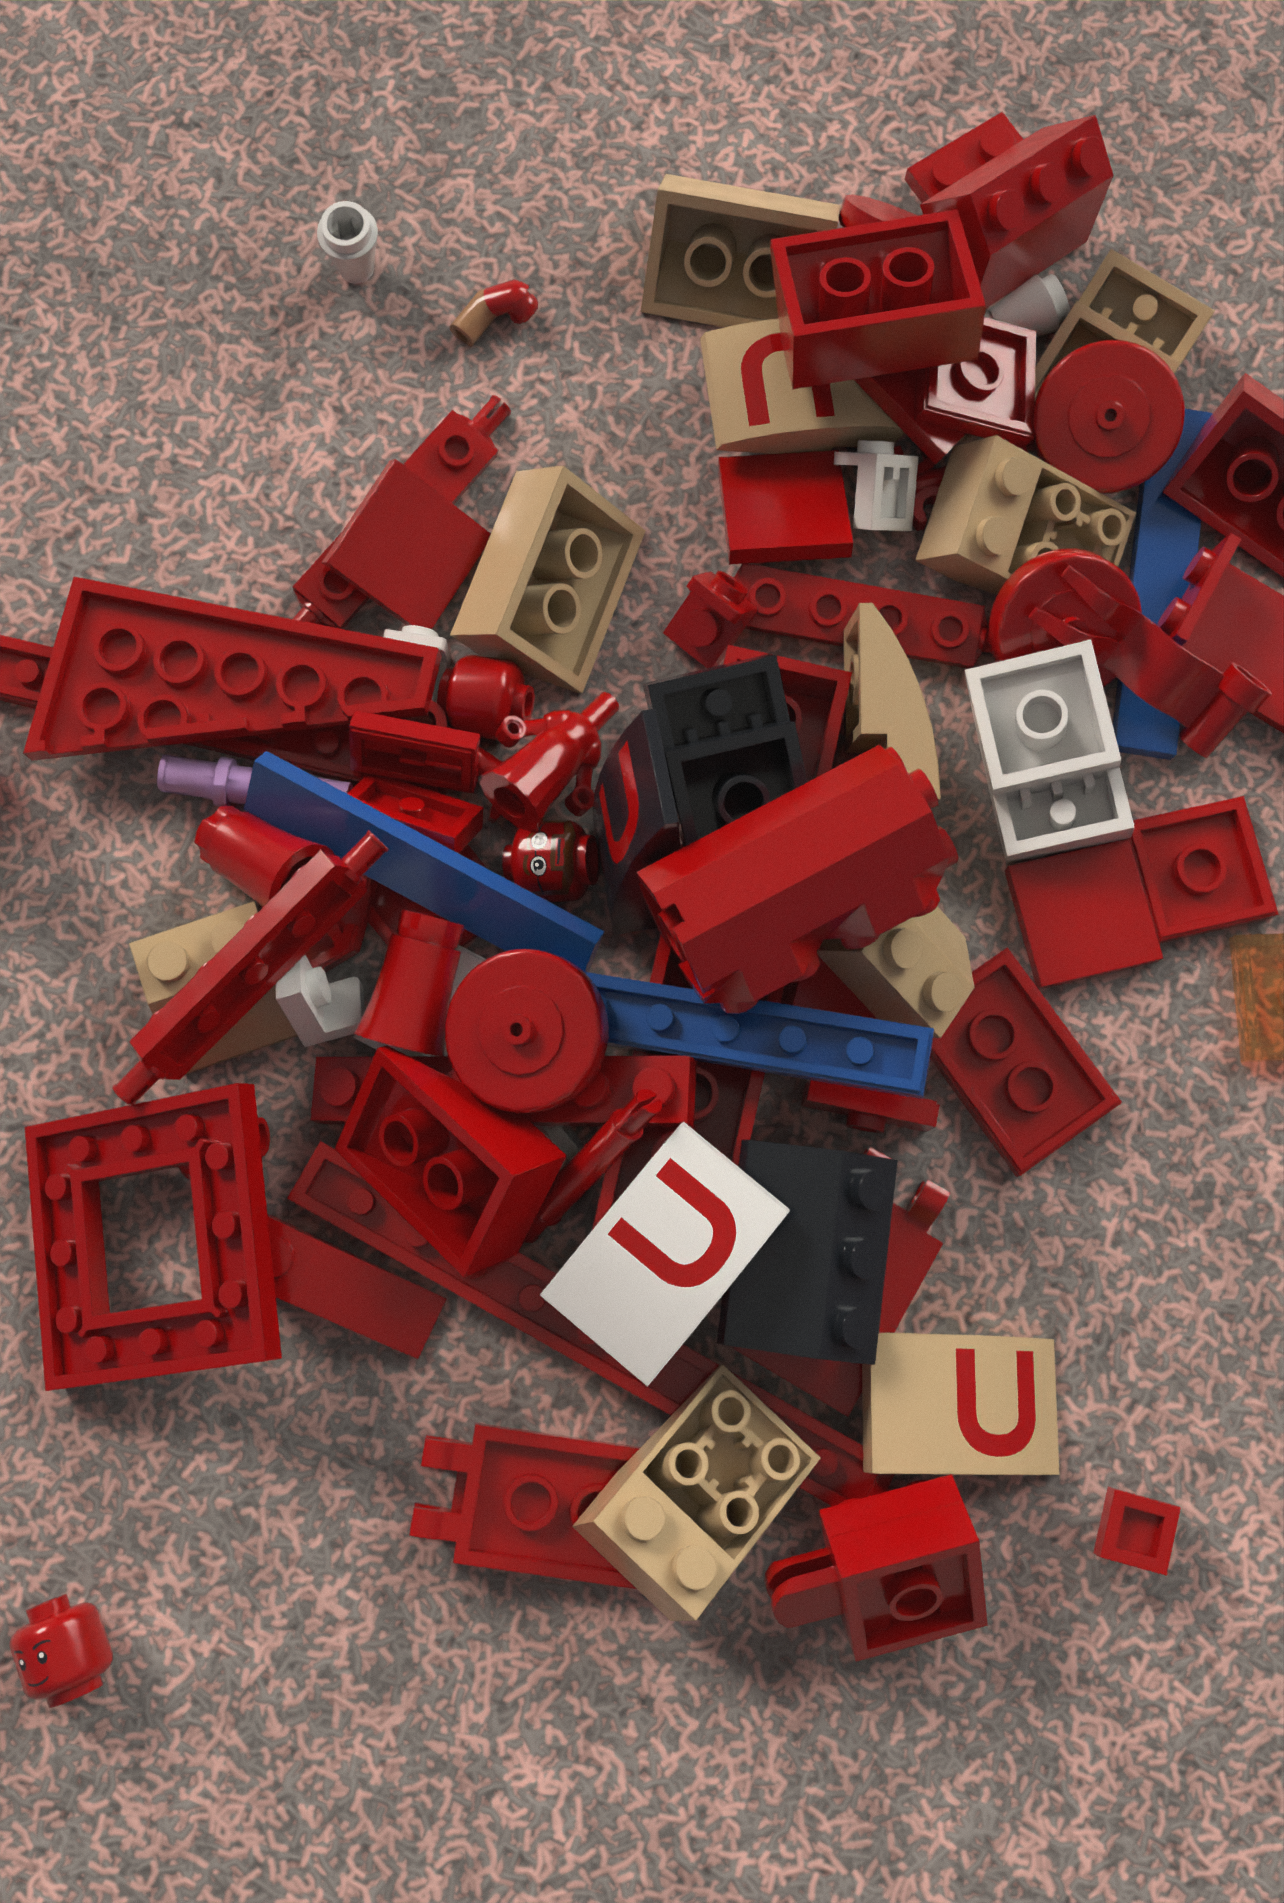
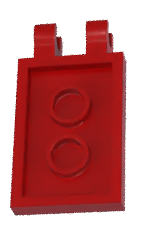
(908, 1262)
(520, 1499)

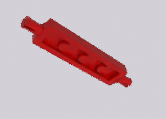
(447, 462)
(822, 606)
(248, 966)

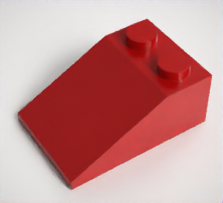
(448, 1160)

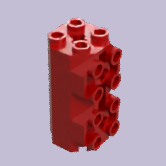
(811, 866)

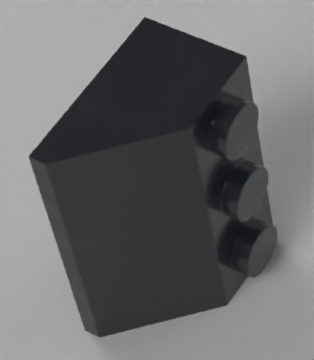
(824, 1266)

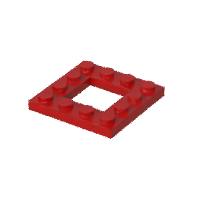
(237, 1314)

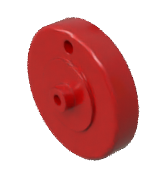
(1109, 415)
(1041, 585)
(526, 1031)

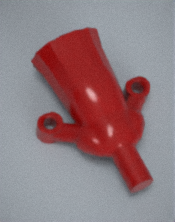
(538, 773)

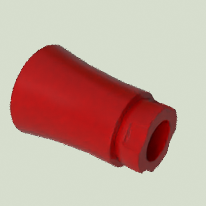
(252, 852)
(414, 985)

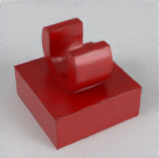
(1137, 1531)

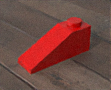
(351, 1290)

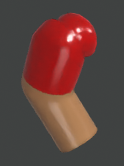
(491, 303)

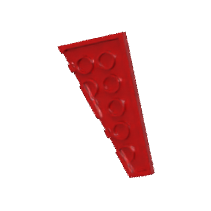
(182, 670)

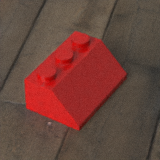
(1030, 203)
(877, 299)
(1237, 472)

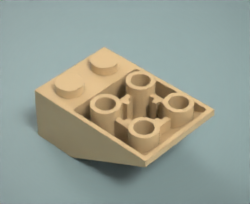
(1008, 507)
(697, 1496)

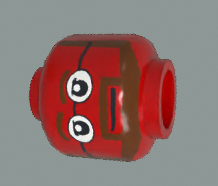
(553, 861)

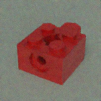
(893, 1568)

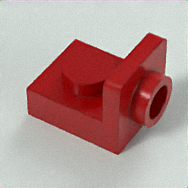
(711, 617)

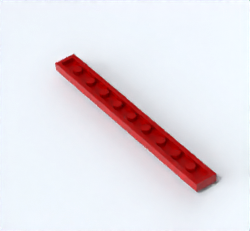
(512, 1294)

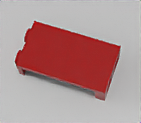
(1231, 620)

